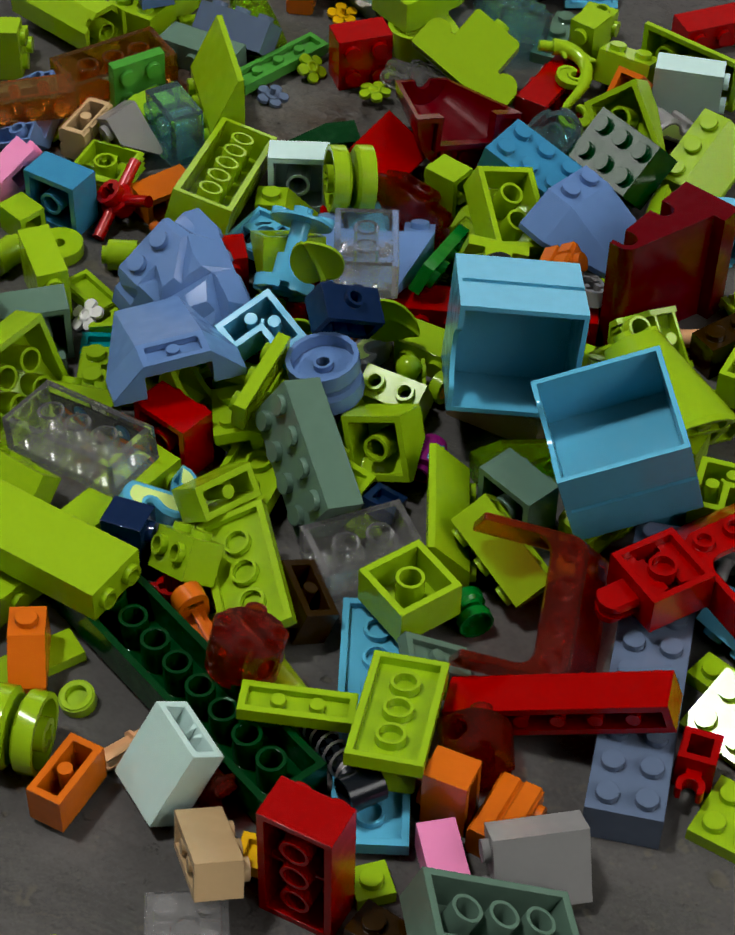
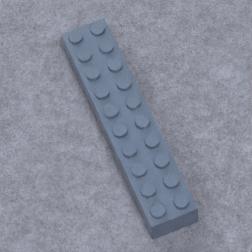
(634, 770)

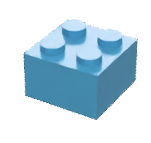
(63, 190)

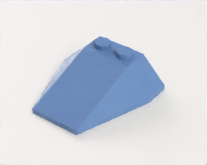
(581, 211)

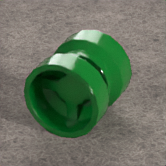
(474, 615)

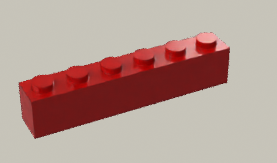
(575, 701)

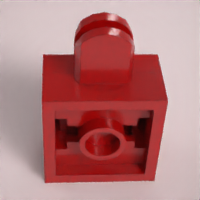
(655, 582)

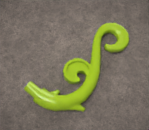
(566, 74)

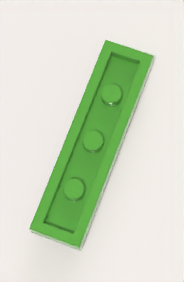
(281, 61)

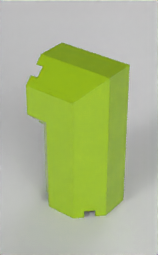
(75, 21)

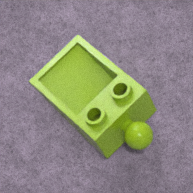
(386, 387)

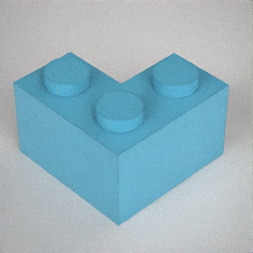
(259, 323)

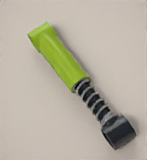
(352, 784)

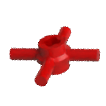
(118, 199)

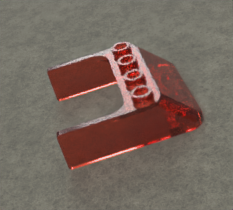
(568, 624)

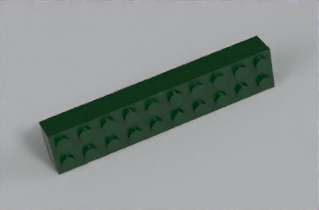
(165, 661)

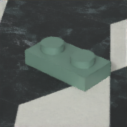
(430, 648)

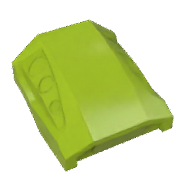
(662, 317)

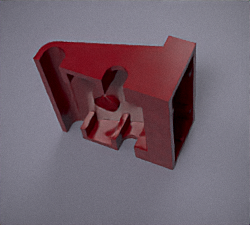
(671, 259)

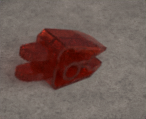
(412, 198)

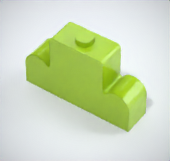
(472, 54)

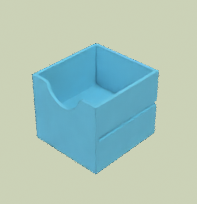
(510, 327)
(617, 443)

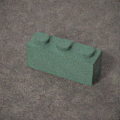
(187, 41)

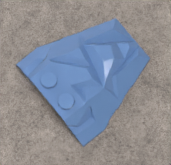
(186, 262)

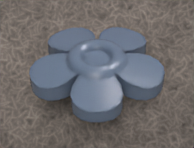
(272, 95)

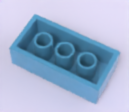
(526, 148)

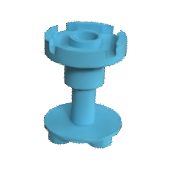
(282, 279)

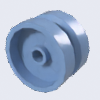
(335, 361)

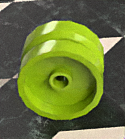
(350, 177)
(26, 728)

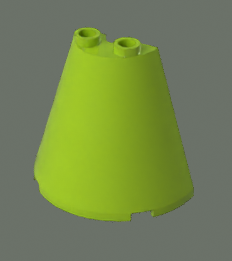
(698, 403)

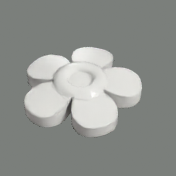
(86, 315)

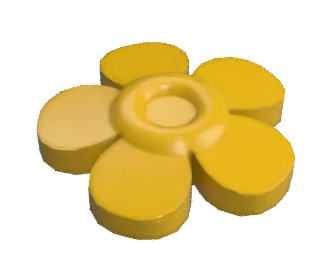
(341, 13)

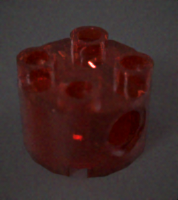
(245, 645)
(481, 735)

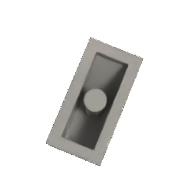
(128, 128)

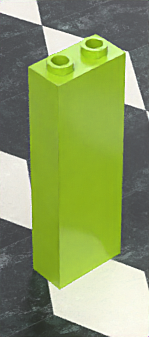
(63, 554)

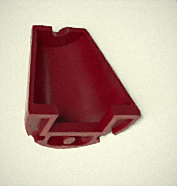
(453, 118)

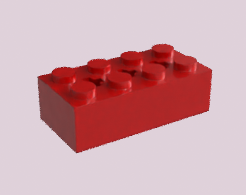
(306, 856)

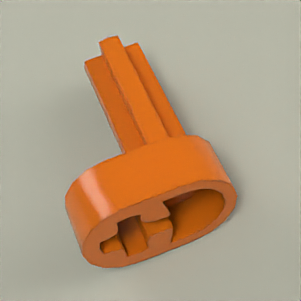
(197, 615)

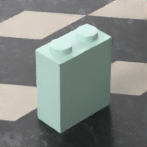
(690, 84)
(168, 762)

